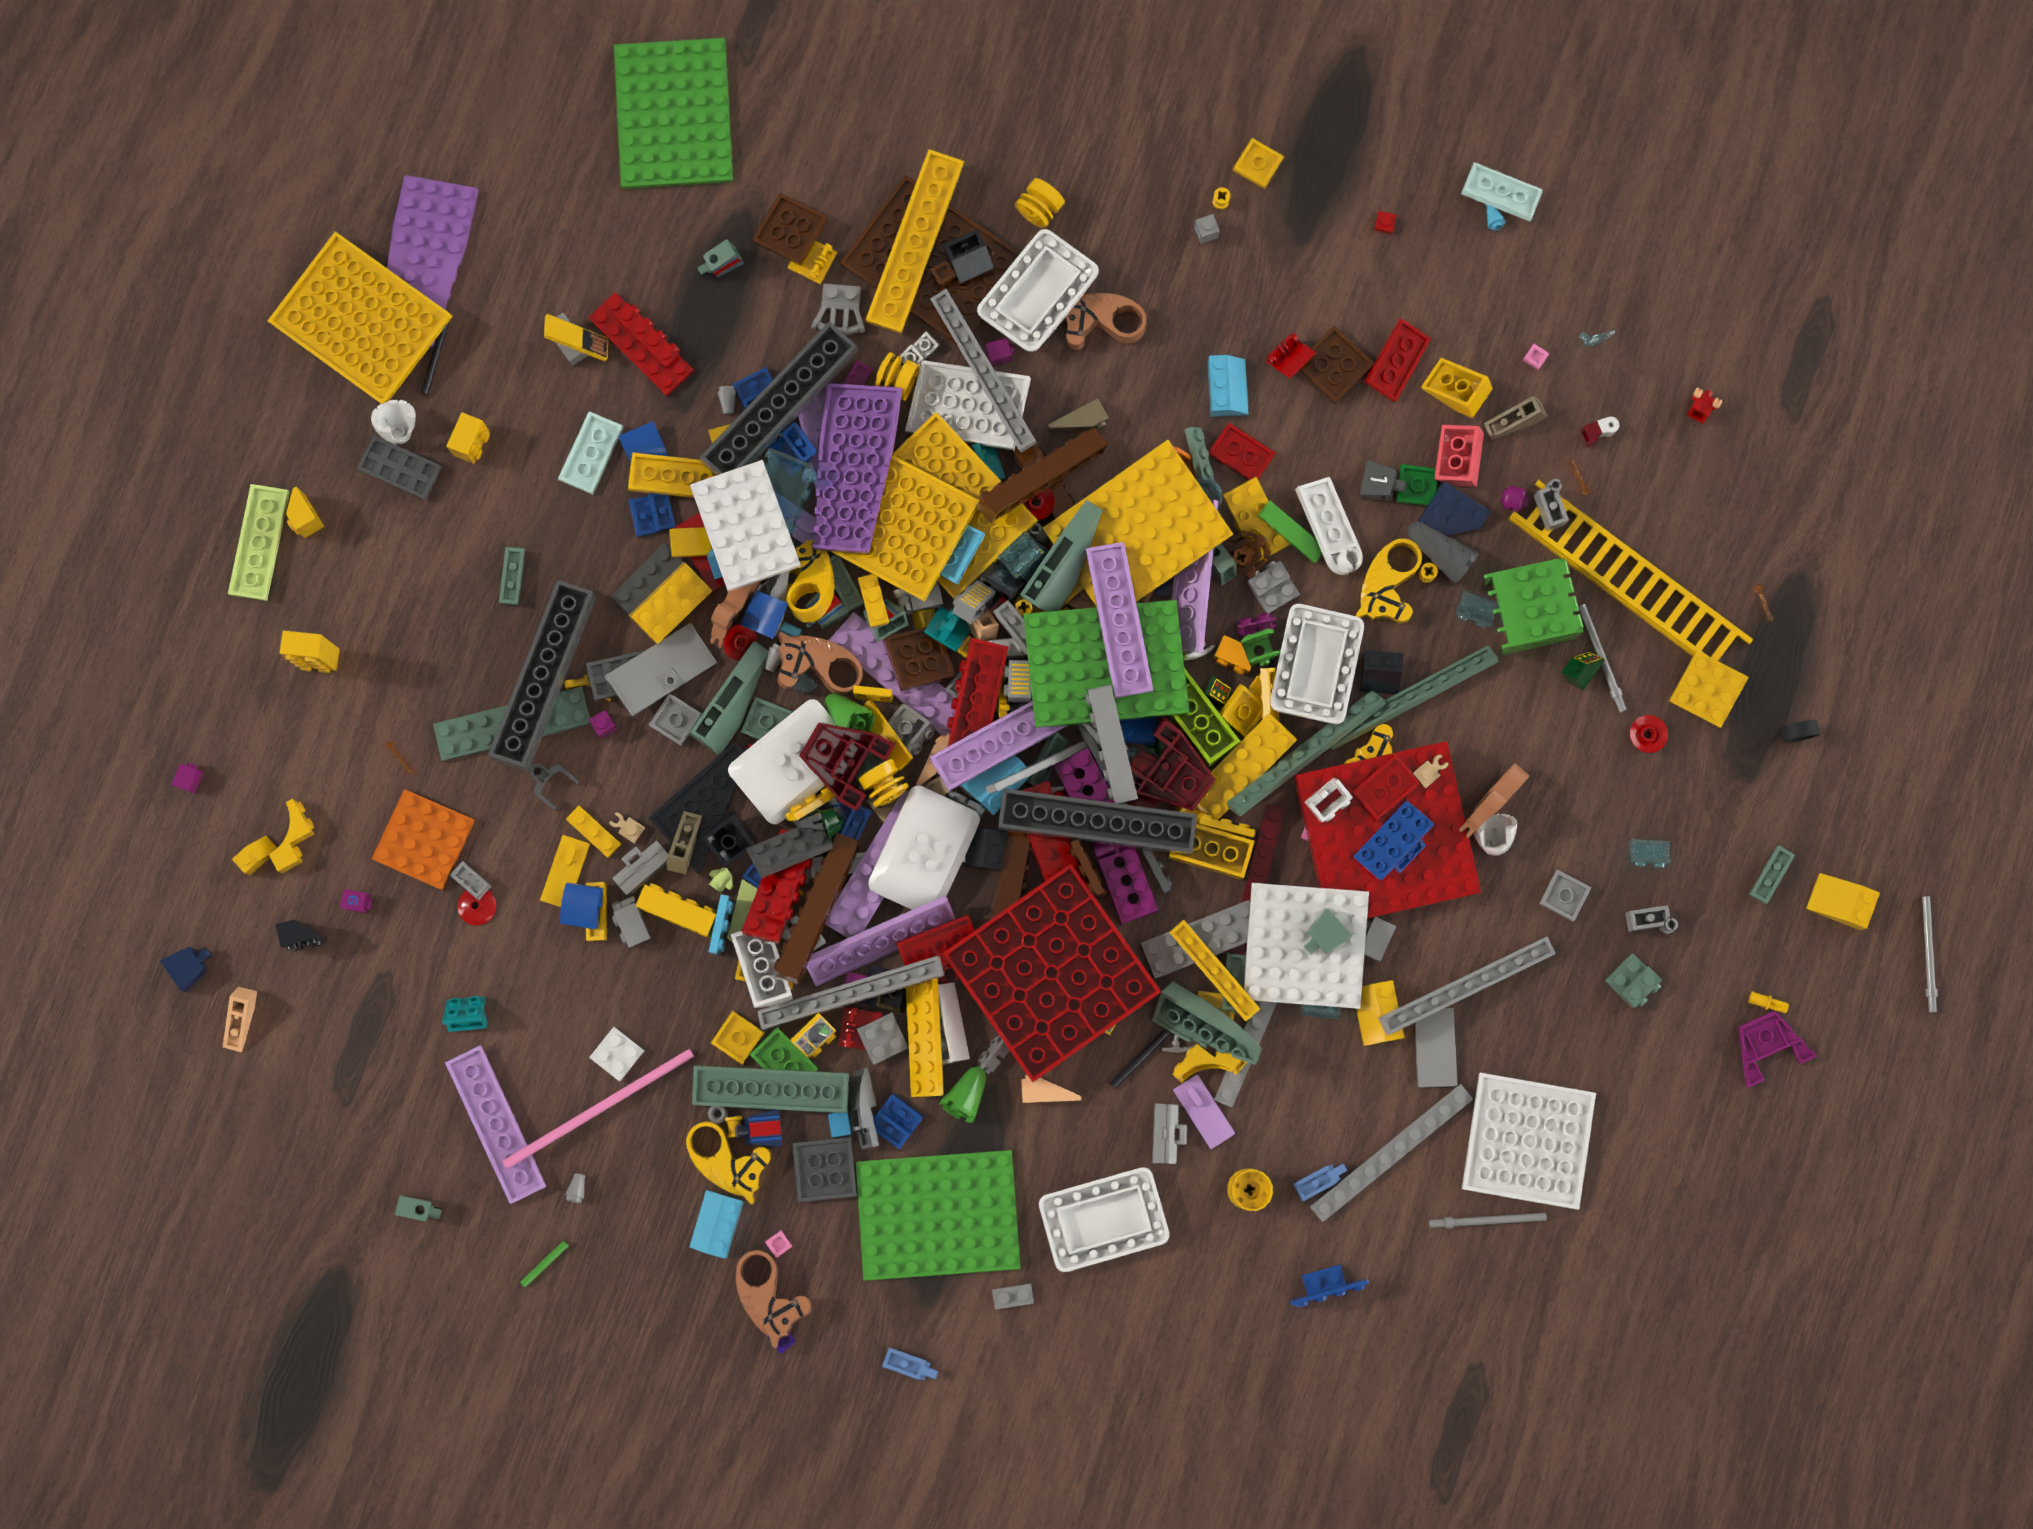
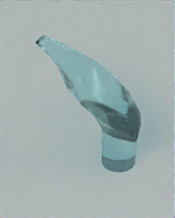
(1591, 341)

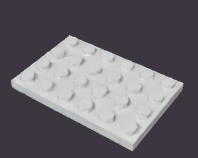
(963, 403)
(745, 525)

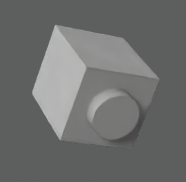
(1206, 229)

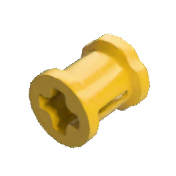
(1221, 204)
(1428, 566)
(1028, 607)
(732, 1122)

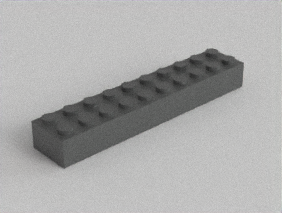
(781, 401)
(542, 676)
(1097, 821)

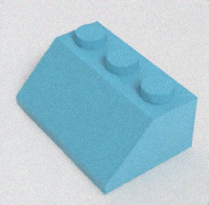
(1227, 386)
(977, 785)
(716, 1224)

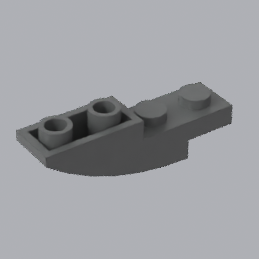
(860, 1101)

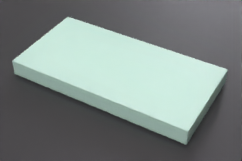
(1502, 191)
(590, 453)

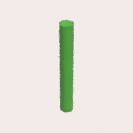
(544, 1264)

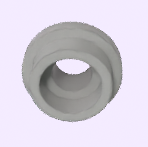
(711, 1111)

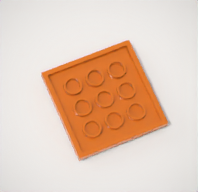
(423, 839)

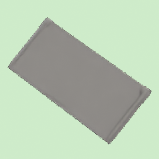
(660, 669)

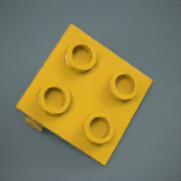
(816, 263)

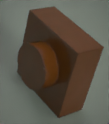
(943, 273)

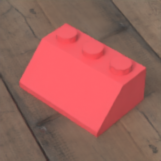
(1459, 455)

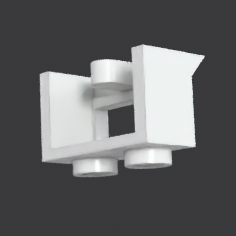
(1340, 803)

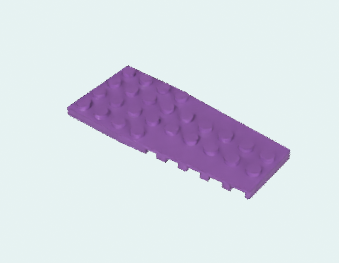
(431, 235)
(854, 464)

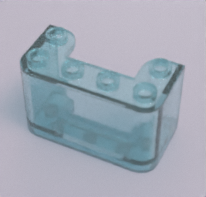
(791, 484)

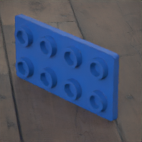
(1395, 842)
(1324, 1283)

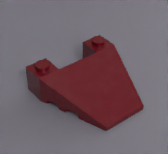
(837, 754)
(1177, 772)

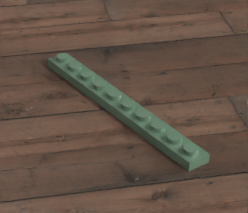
(1424, 690)
(1304, 754)

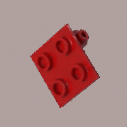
(1290, 356)
(852, 1020)

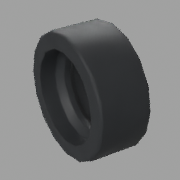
(1800, 731)

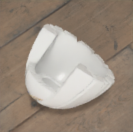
(394, 421)
(1496, 834)

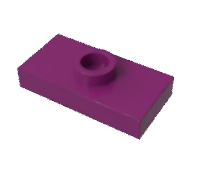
(859, 374)

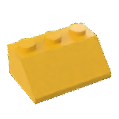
(1375, 1002)

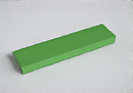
(1290, 531)

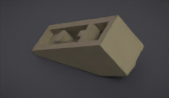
(1085, 418)
(1516, 418)
(684, 843)

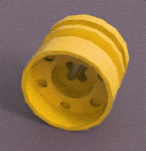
(1039, 203)
(895, 375)
(883, 782)
(1259, 1195)

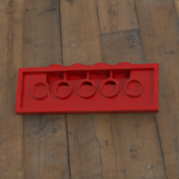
(641, 343)
(976, 689)
(774, 902)

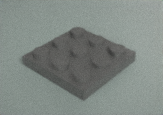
(824, 1169)

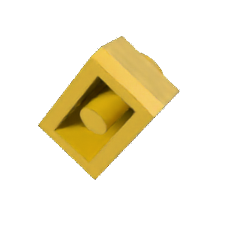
(254, 855)

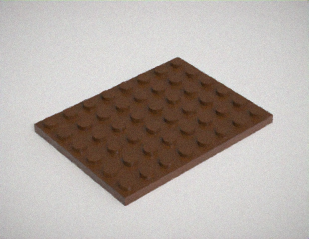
(872, 249)

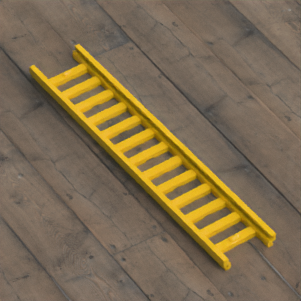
(1619, 593)

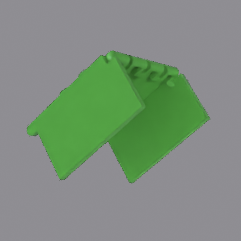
(1535, 605)

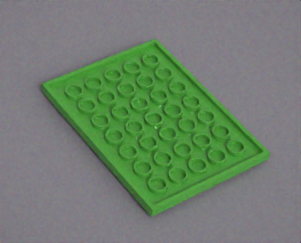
(673, 113)
(1070, 657)
(937, 1215)

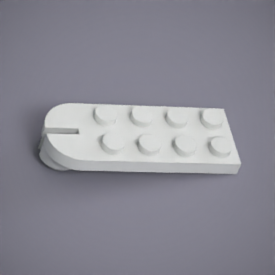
(1330, 526)

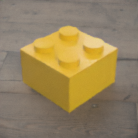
(468, 438)

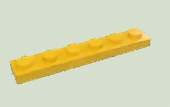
(1214, 970)

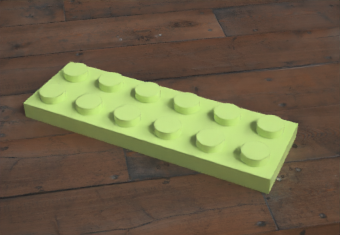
(258, 542)

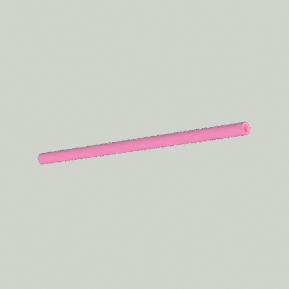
(598, 1108)

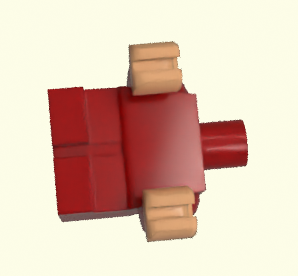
(1703, 405)

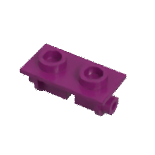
(1262, 622)

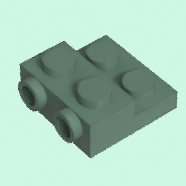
(1633, 981)

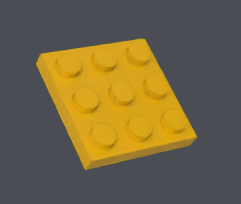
(1708, 689)

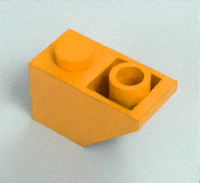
(1232, 654)

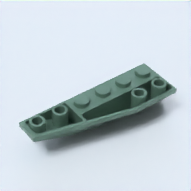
(1063, 563)
(730, 704)

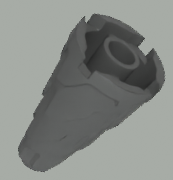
(1444, 551)

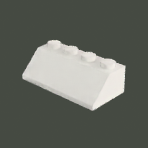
(757, 963)
(952, 1032)

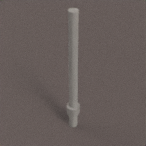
(1615, 692)
(1931, 991)
(1449, 1222)

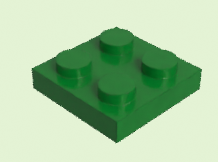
(1419, 487)

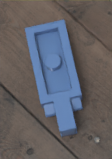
(1318, 1181)
(908, 1365)

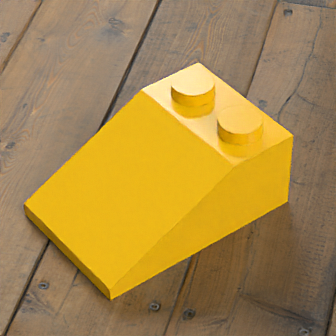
(1458, 387)
(1843, 901)

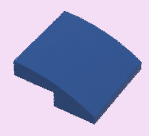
(752, 386)
(643, 440)
(795, 443)
(651, 514)
(764, 614)
(853, 821)
(581, 905)
(896, 1120)

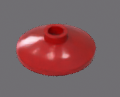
(1045, 506)
(745, 637)
(1657, 730)
(478, 916)

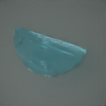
(804, 684)

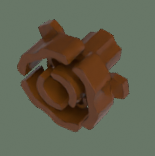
(1248, 552)

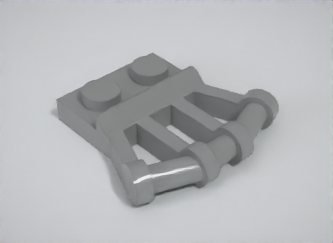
(844, 299)

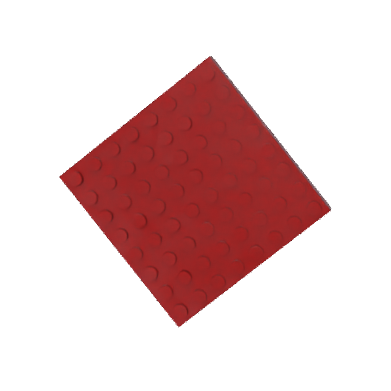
(1436, 874)
(1051, 973)

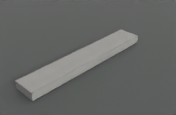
(1036, 767)

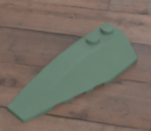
(1200, 1021)

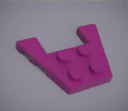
(1765, 1037)

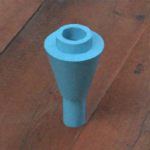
(1494, 218)

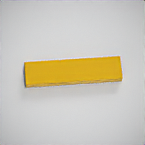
(899, 753)

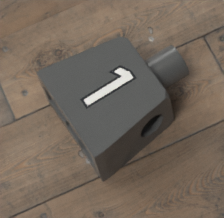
(1380, 482)

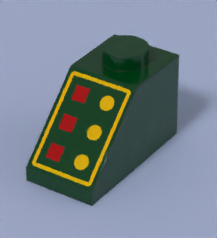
(1582, 669)
(1218, 692)

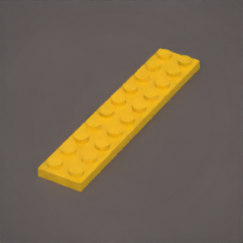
(914, 241)

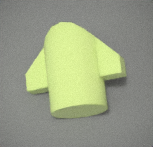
(721, 879)

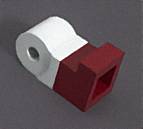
(1600, 428)

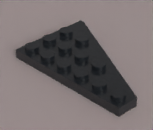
(704, 795)

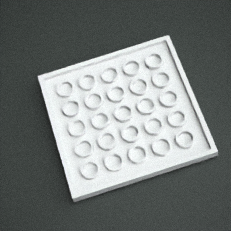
(1276, 958)
(1528, 1141)

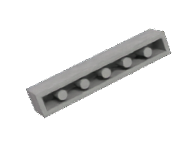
(1112, 744)

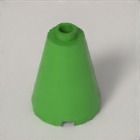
(848, 713)
(965, 1095)

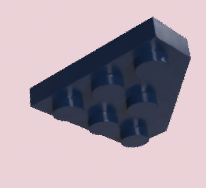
(1453, 512)

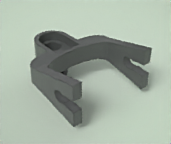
(545, 776)
(808, 820)

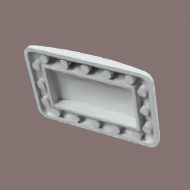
(1038, 290)
(1317, 664)
(773, 771)
(923, 849)
(1104, 1219)

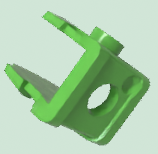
(1259, 639)

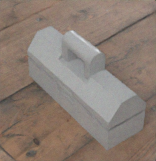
(638, 873)
(1164, 1132)

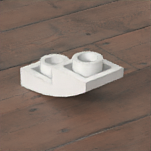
(920, 349)

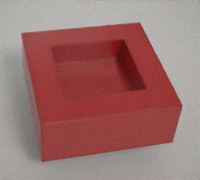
(1385, 222)

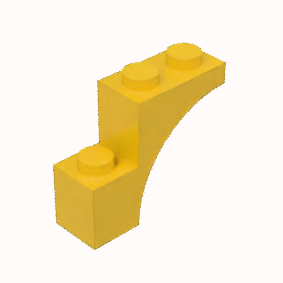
(873, 600)
(300, 828)
(1200, 1059)

